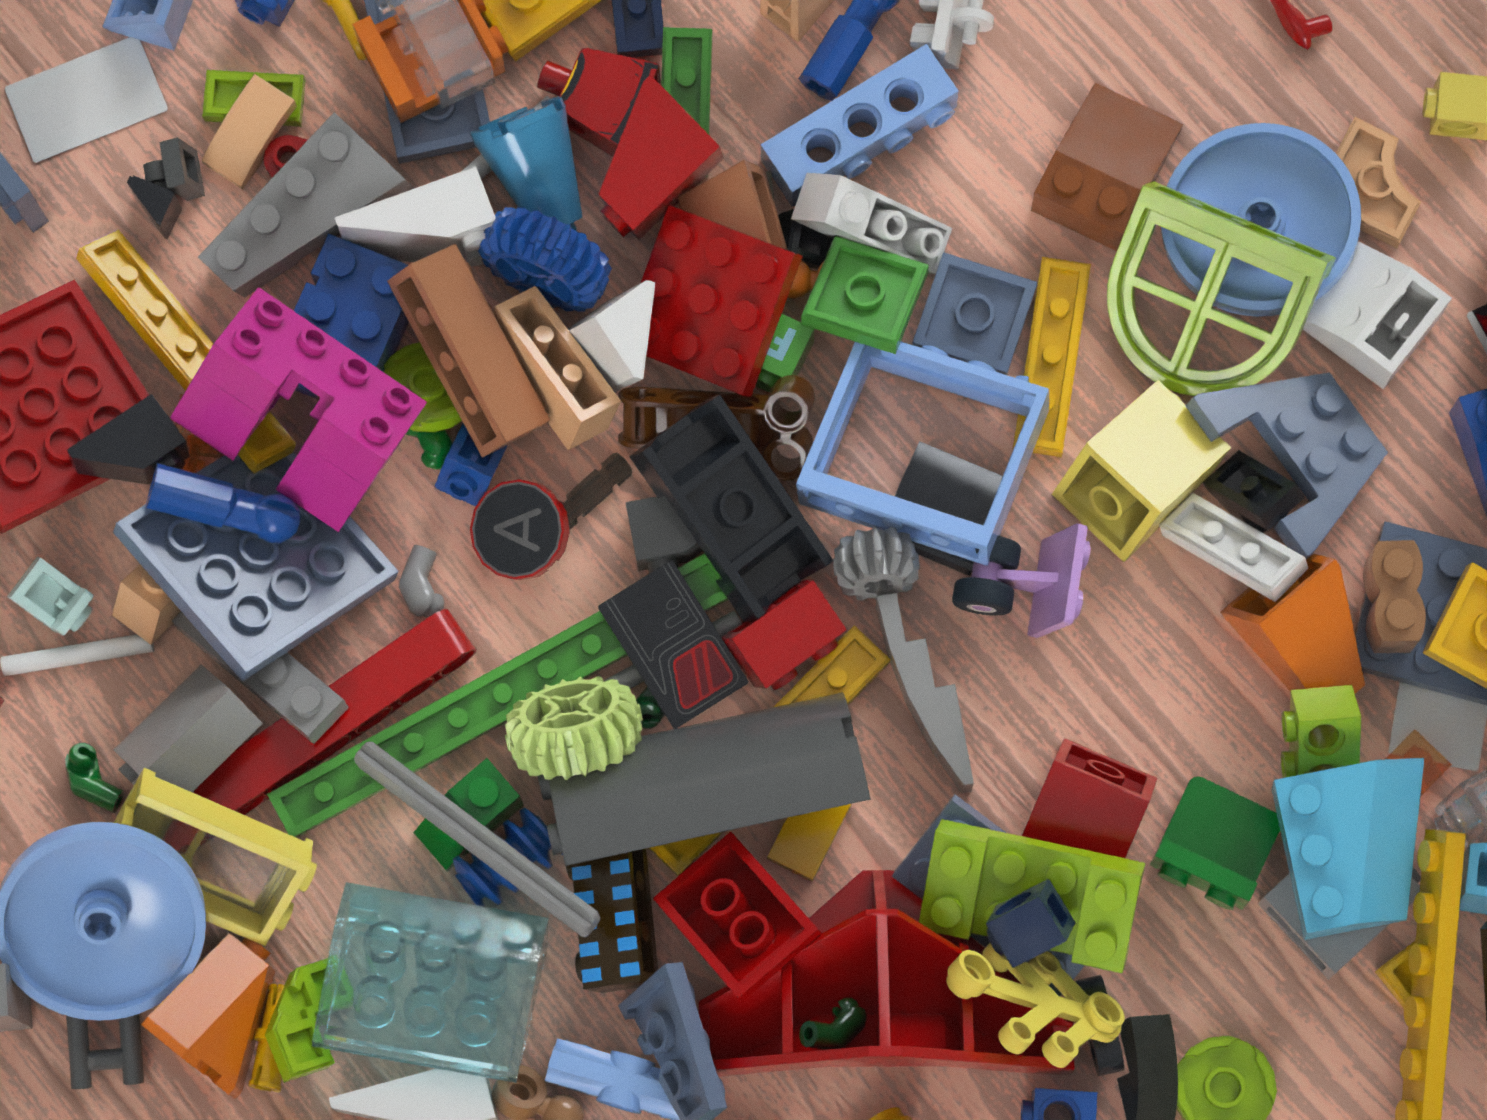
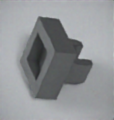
(177, 170)

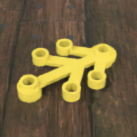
(1095, 1016)

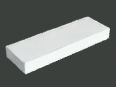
(1234, 547)

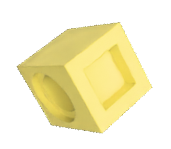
(1457, 106)

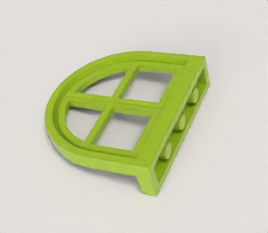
(1230, 238)

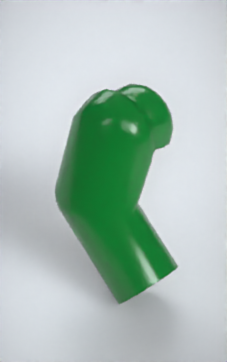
(435, 447)

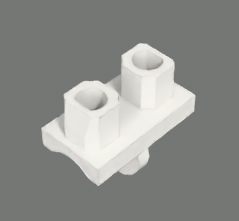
(955, 24)

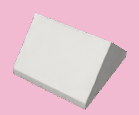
(618, 335)

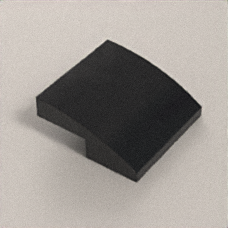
(951, 487)

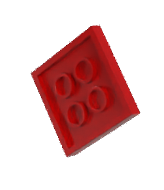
(715, 299)

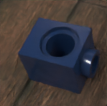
(1029, 924)

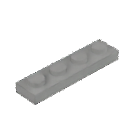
(284, 687)

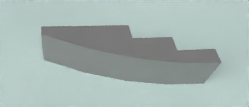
(932, 707)

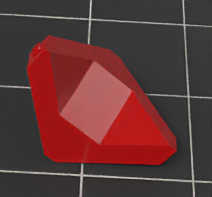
(895, 972)

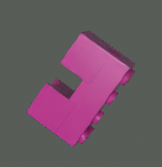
(266, 357)

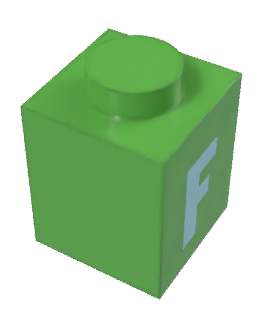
(786, 352)

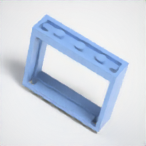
(874, 508)

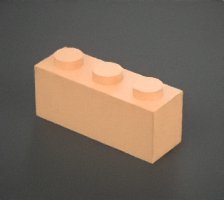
(557, 368)

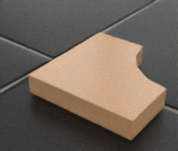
(1383, 199)

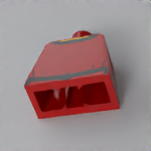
(598, 93)

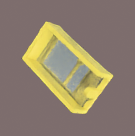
(240, 863)

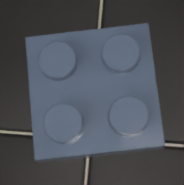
(975, 312)

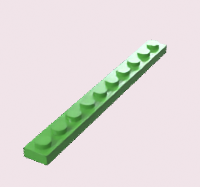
(467, 712)

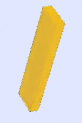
(1055, 345)

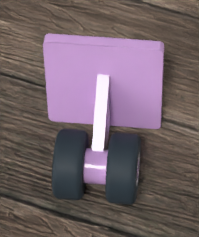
(1053, 585)

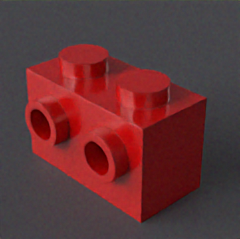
(790, 632)

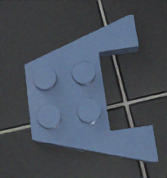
(1314, 437)

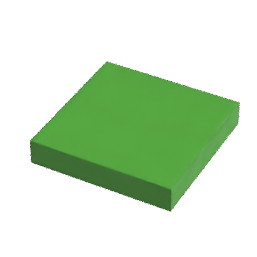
(865, 294)

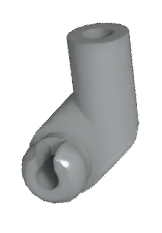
(415, 585)

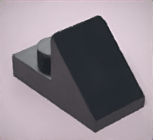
(1253, 491)

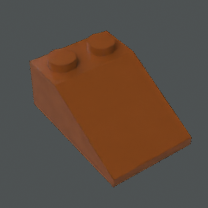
(1103, 165)

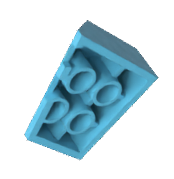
(1350, 843)

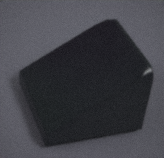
(157, 202)
(804, 240)

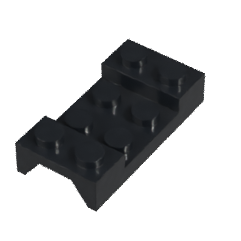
(732, 506)

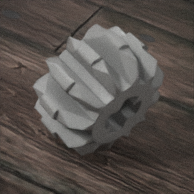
(876, 563)

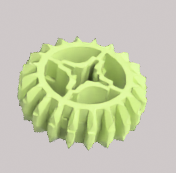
(573, 727)

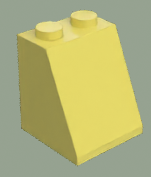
(1139, 470)

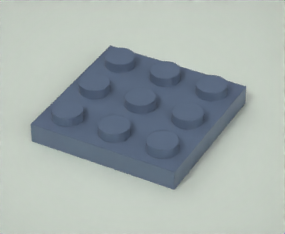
(1442, 568)

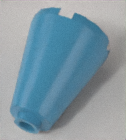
(534, 159)

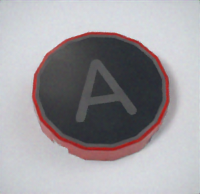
(519, 529)

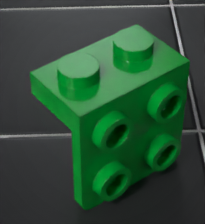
(1216, 843)

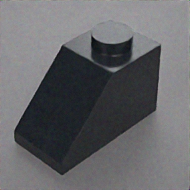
(131, 445)

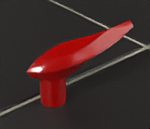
(1298, 27)

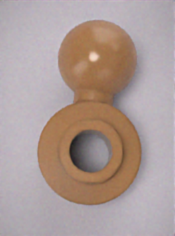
(533, 1099)

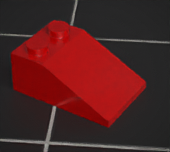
(736, 916)

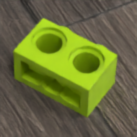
(1321, 730)

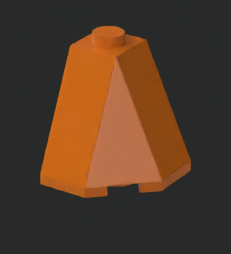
(1306, 632)
(216, 1012)

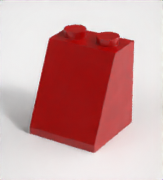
(655, 161)
(1090, 802)

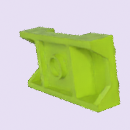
(983, 867)

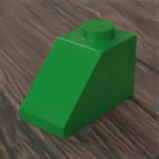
(484, 797)

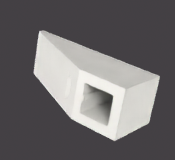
(864, 216)

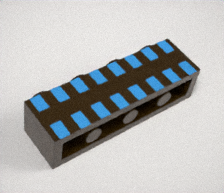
(622, 945)

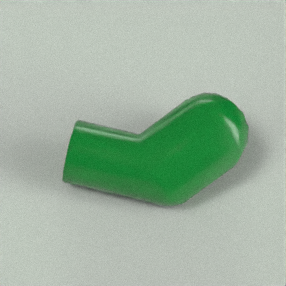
(86, 779)

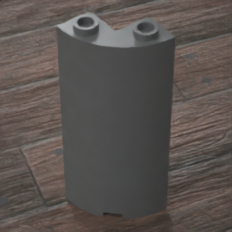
(711, 780)

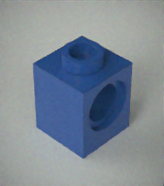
(1079, 1103)

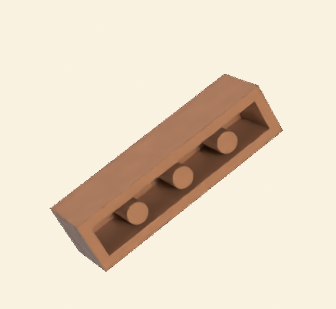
(468, 350)

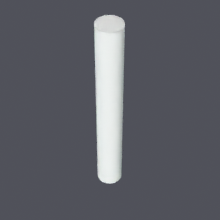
(74, 654)

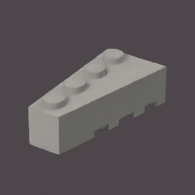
(299, 207)

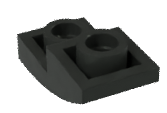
(1152, 1079)

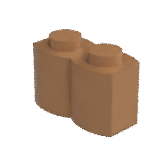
(1391, 584)

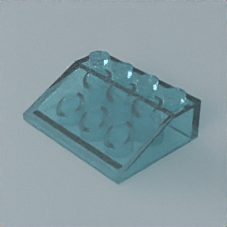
(431, 982)

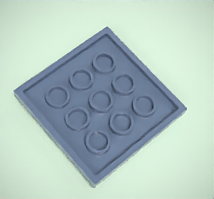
(253, 594)

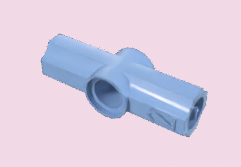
(613, 1078)

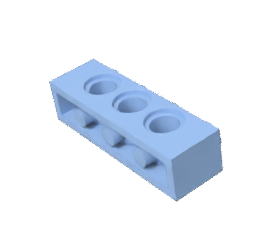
(914, 77)

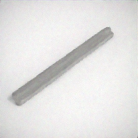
(477, 839)

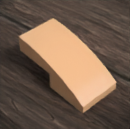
(247, 131)

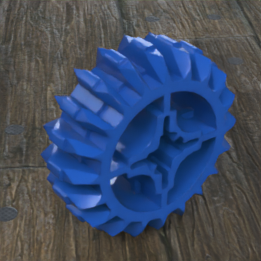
(545, 253)

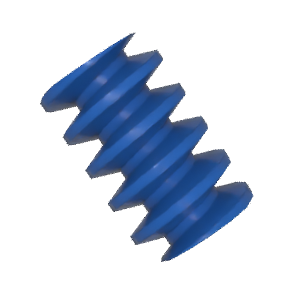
(529, 840)

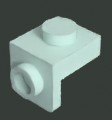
(52, 597)

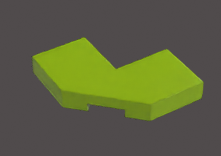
(294, 1024)

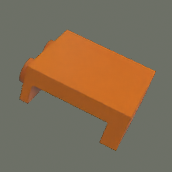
(396, 70)

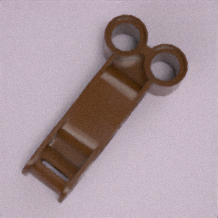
(759, 416)

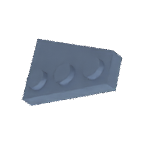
(674, 1034)

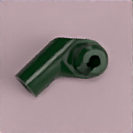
(848, 1023)

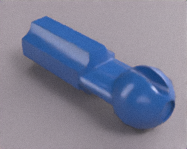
(843, 47)
(219, 504)

